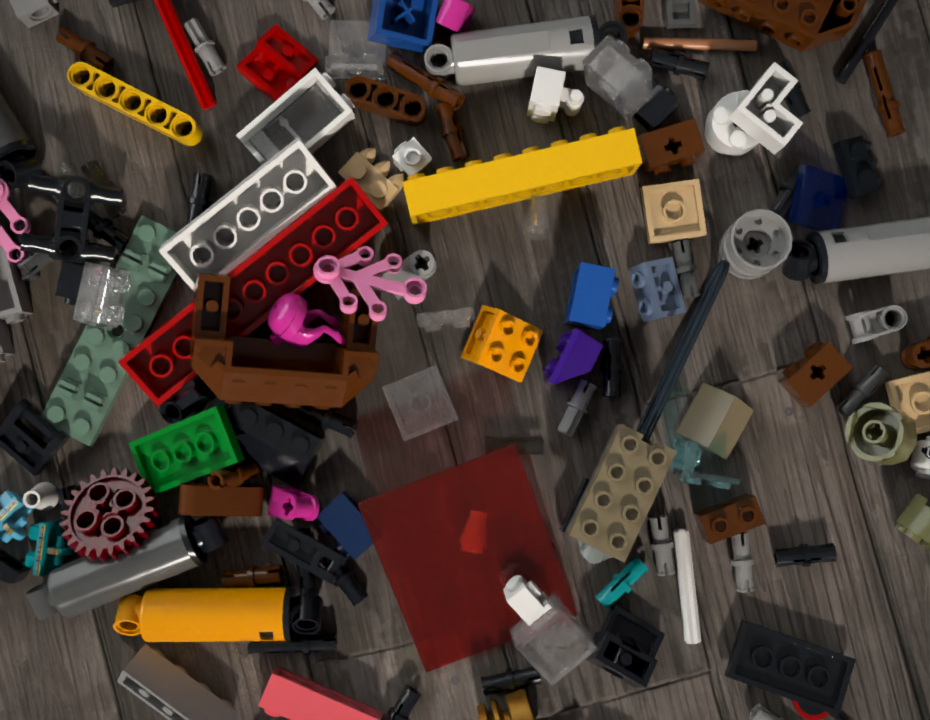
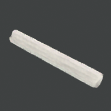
(686, 586)

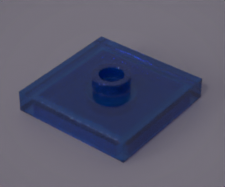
(818, 199)

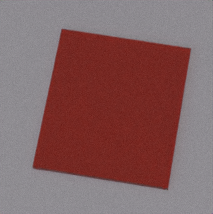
(454, 548)

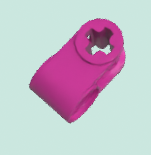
(456, 15)
(291, 504)

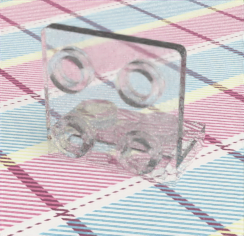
(352, 52)

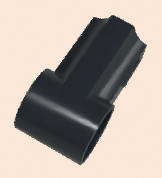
(185, 400)

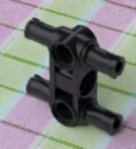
(71, 218)

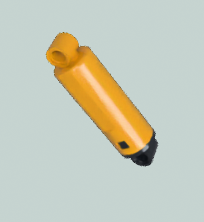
(218, 614)

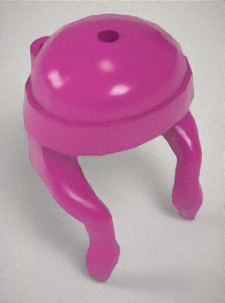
(289, 318)

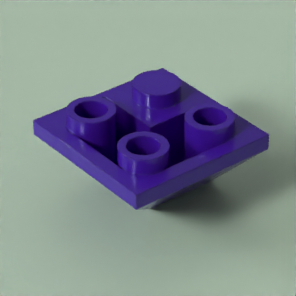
(575, 357)

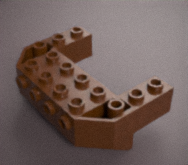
(794, 22)
(282, 374)

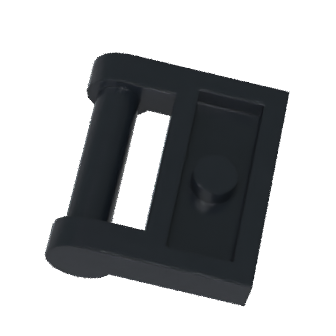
(24, 444)

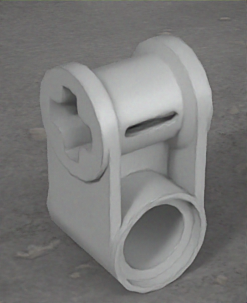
(409, 269)
(872, 324)

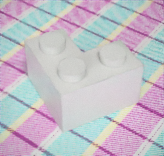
(761, 110)

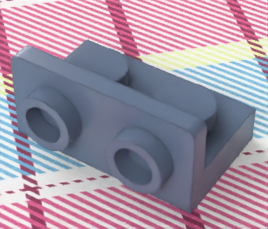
(657, 289)

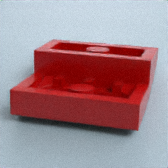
(276, 63)

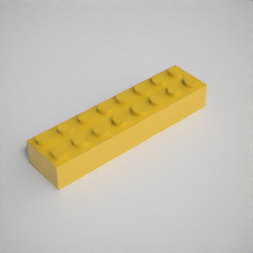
(522, 176)

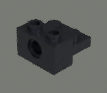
(620, 660)

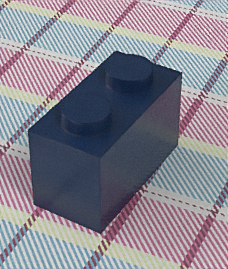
(346, 524)

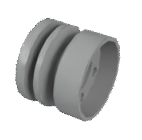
(768, 235)

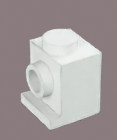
(526, 599)

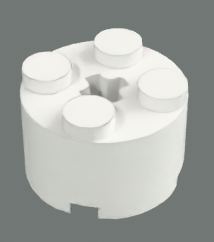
(721, 132)

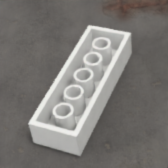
(249, 214)

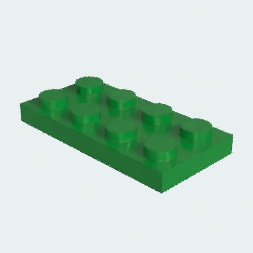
(187, 449)

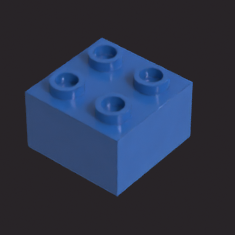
(403, 23)
(590, 296)

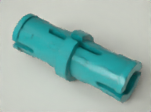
(621, 582)

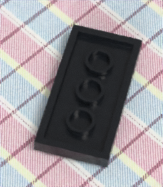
(790, 667)

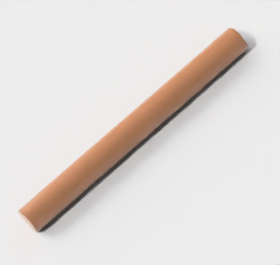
(699, 44)

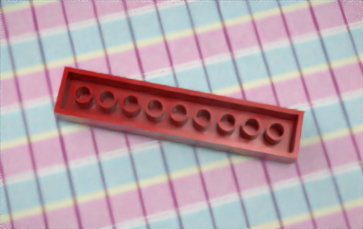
(279, 267)

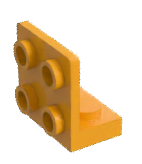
(502, 343)

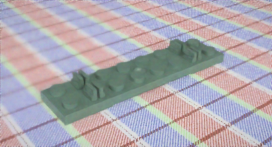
(93, 372)

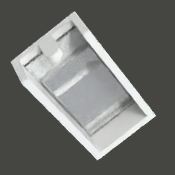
(305, 111)

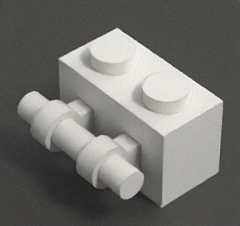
(549, 95)

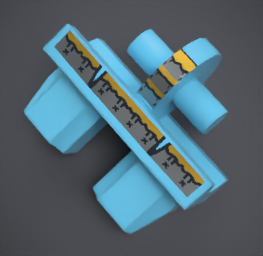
(13, 517)

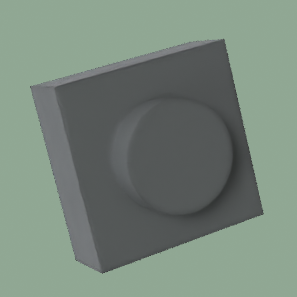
(680, 14)

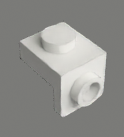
(411, 157)

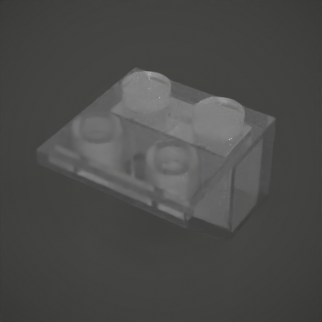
(101, 295)

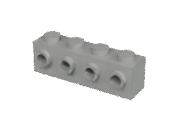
(171, 689)

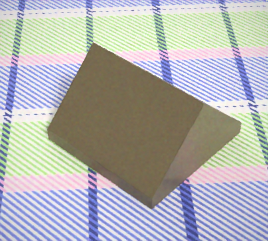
(715, 420)

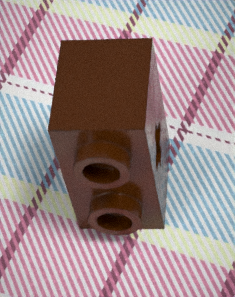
(682, 136)
(830, 369)
(729, 518)

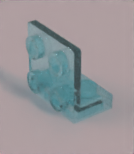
(685, 461)

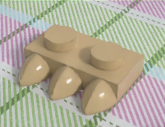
(373, 178)

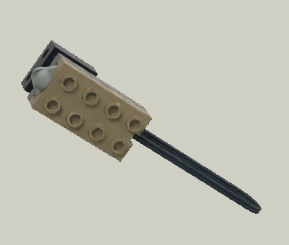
(632, 468)

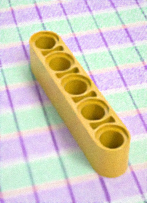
(125, 95)

